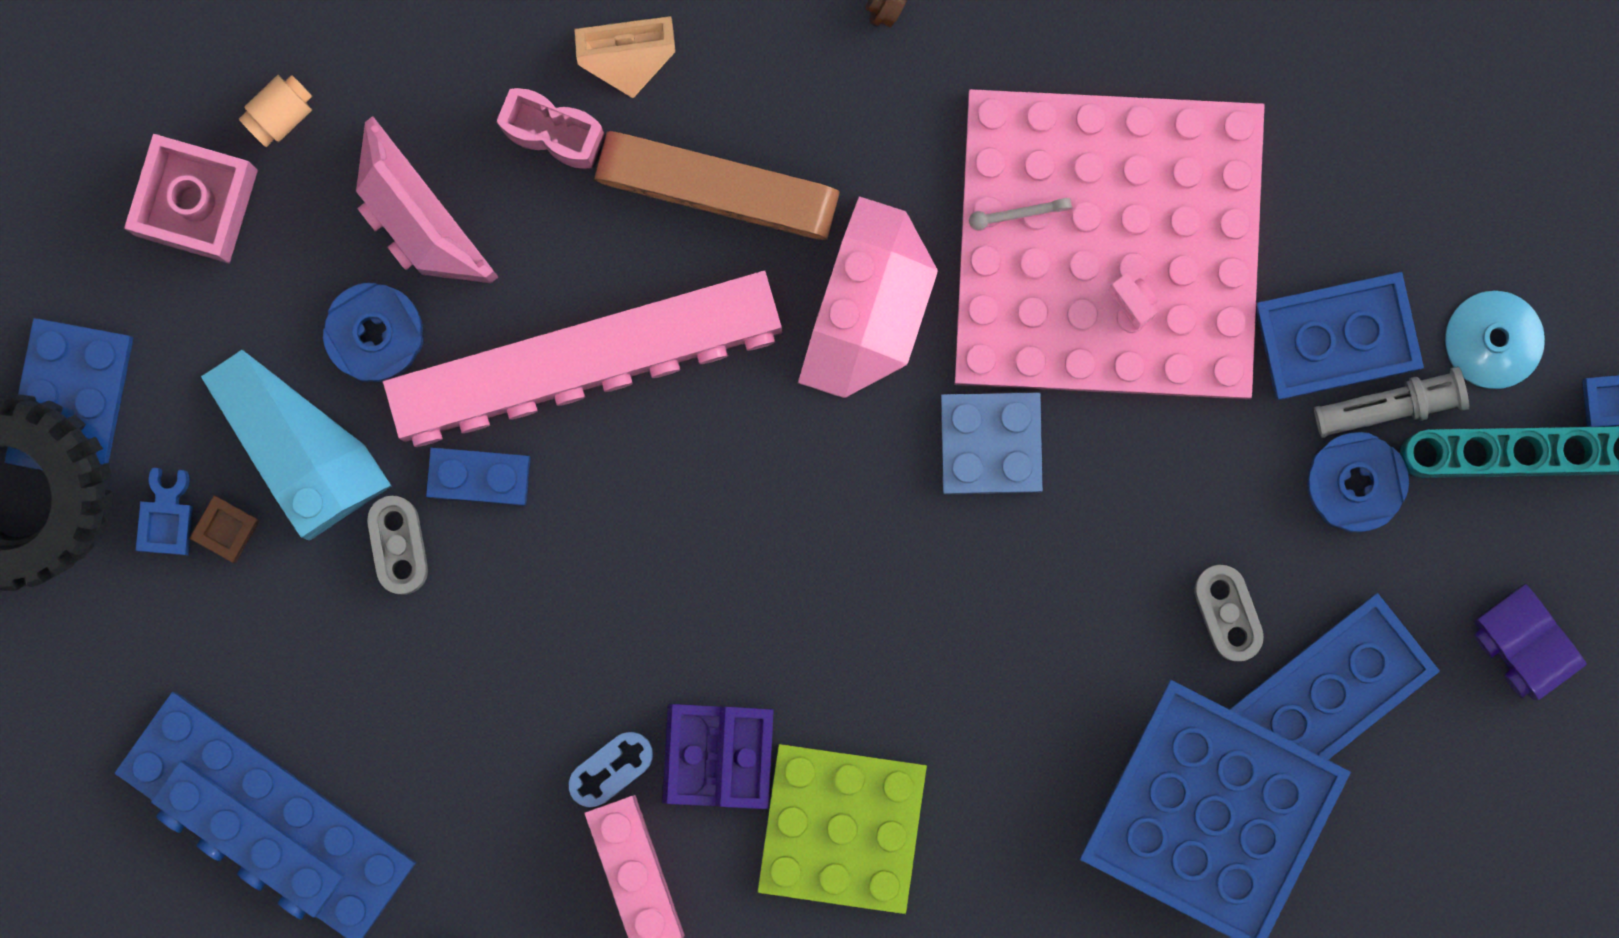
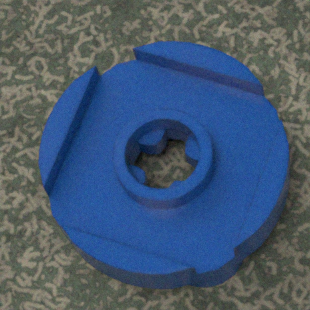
(345, 325)
(1373, 459)

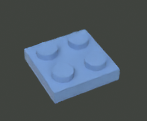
(991, 443)

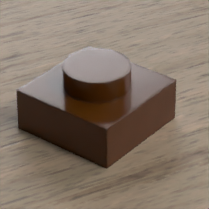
(224, 529)

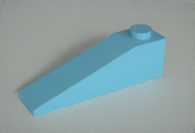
(301, 453)

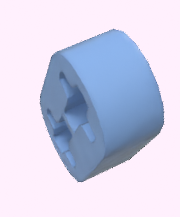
(618, 779)

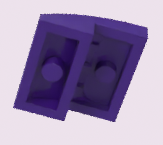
(717, 756)

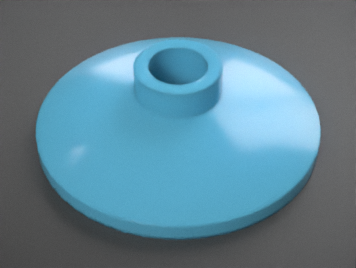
(1470, 344)

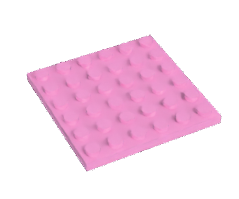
(1152, 195)

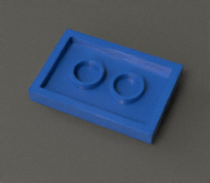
(1339, 336)
(79, 371)

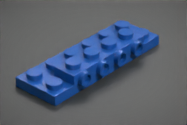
(263, 820)

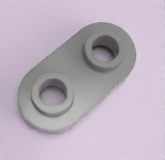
(396, 546)
(1230, 612)

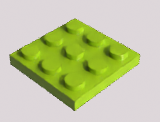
(842, 829)

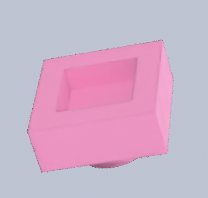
(1134, 299)

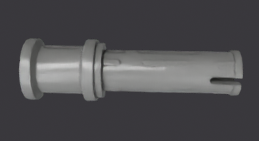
(1415, 399)

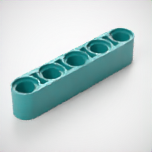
(1500, 459)

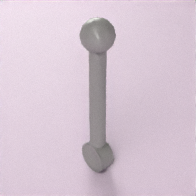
(980, 220)

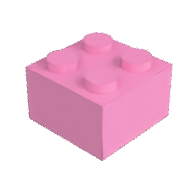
(191, 198)

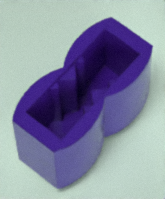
(1528, 643)

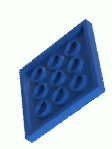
(1214, 814)

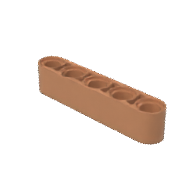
(716, 185)

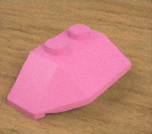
(412, 214)
(870, 302)

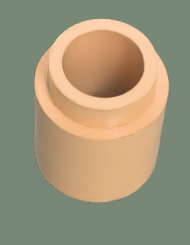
(276, 109)

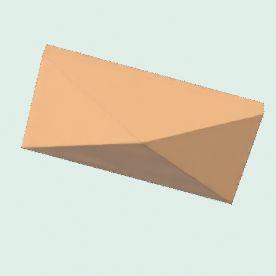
(626, 52)

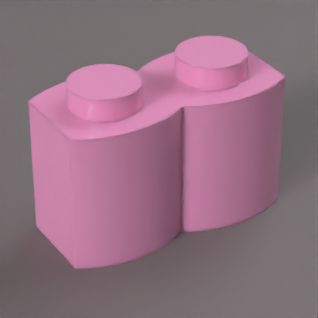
(564, 131)

